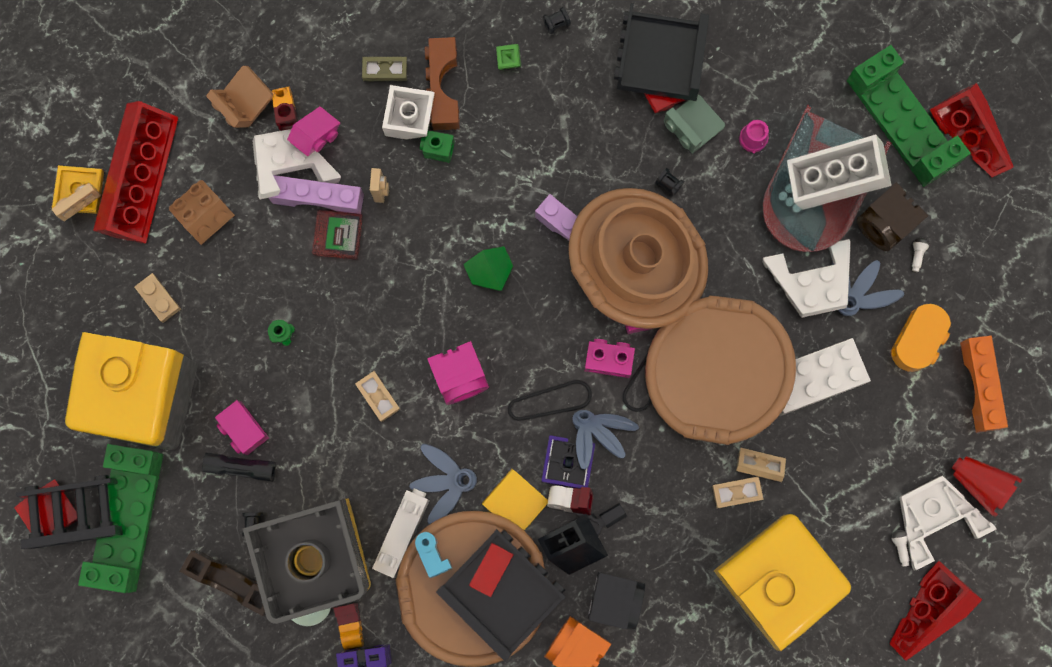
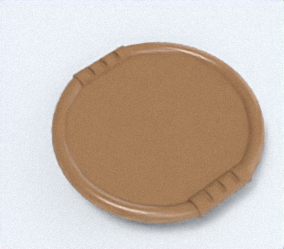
(638, 258)
(721, 370)
(426, 614)

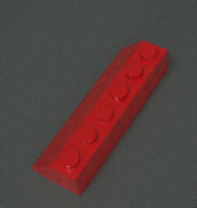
(136, 172)

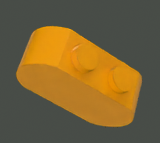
(921, 338)

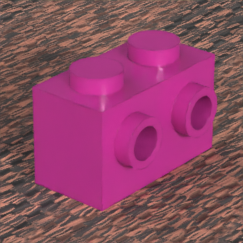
(314, 131)
(609, 359)
(241, 428)

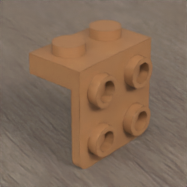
(242, 98)
(201, 211)

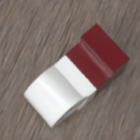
(571, 499)

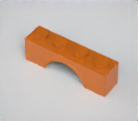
(988, 405)

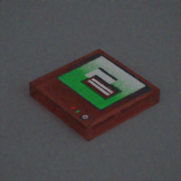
(337, 234)

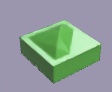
(508, 56)

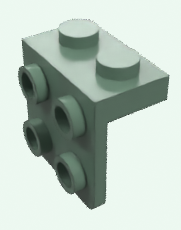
(694, 123)

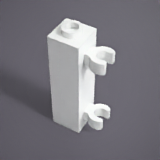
(401, 532)

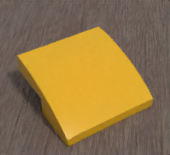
(515, 500)

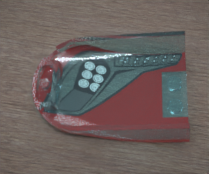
(820, 225)

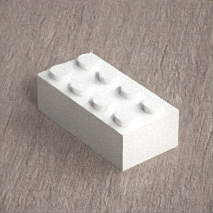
(839, 172)
(826, 375)

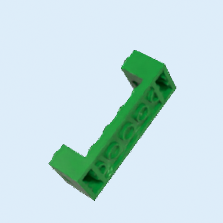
(904, 118)
(131, 502)

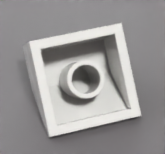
(407, 112)

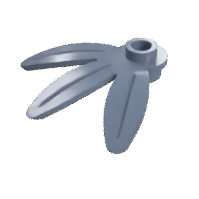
(862, 285)
(589, 424)
(451, 481)

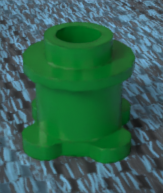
(285, 336)

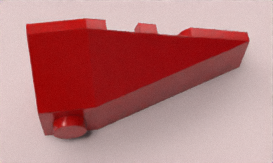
(972, 120)
(936, 609)

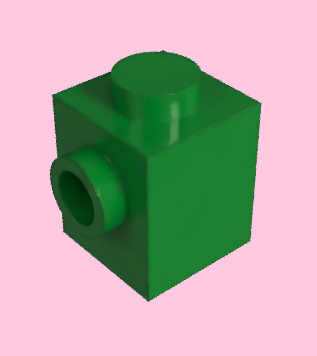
(437, 146)

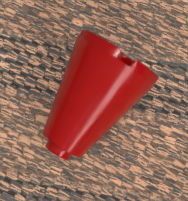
(985, 483)

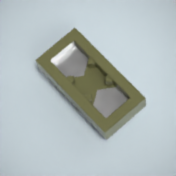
(384, 68)

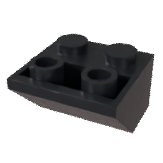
(573, 545)

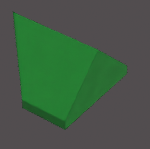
(489, 268)

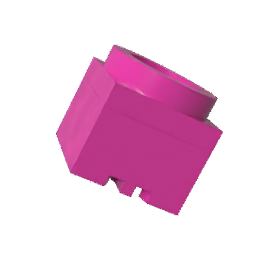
(458, 374)

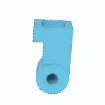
(427, 549)

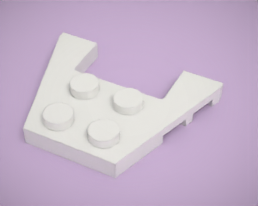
(277, 156)
(815, 289)
(932, 509)

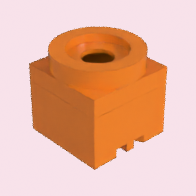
(577, 646)

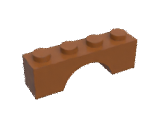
(442, 58)

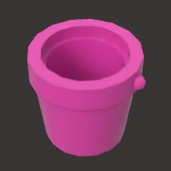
(754, 136)

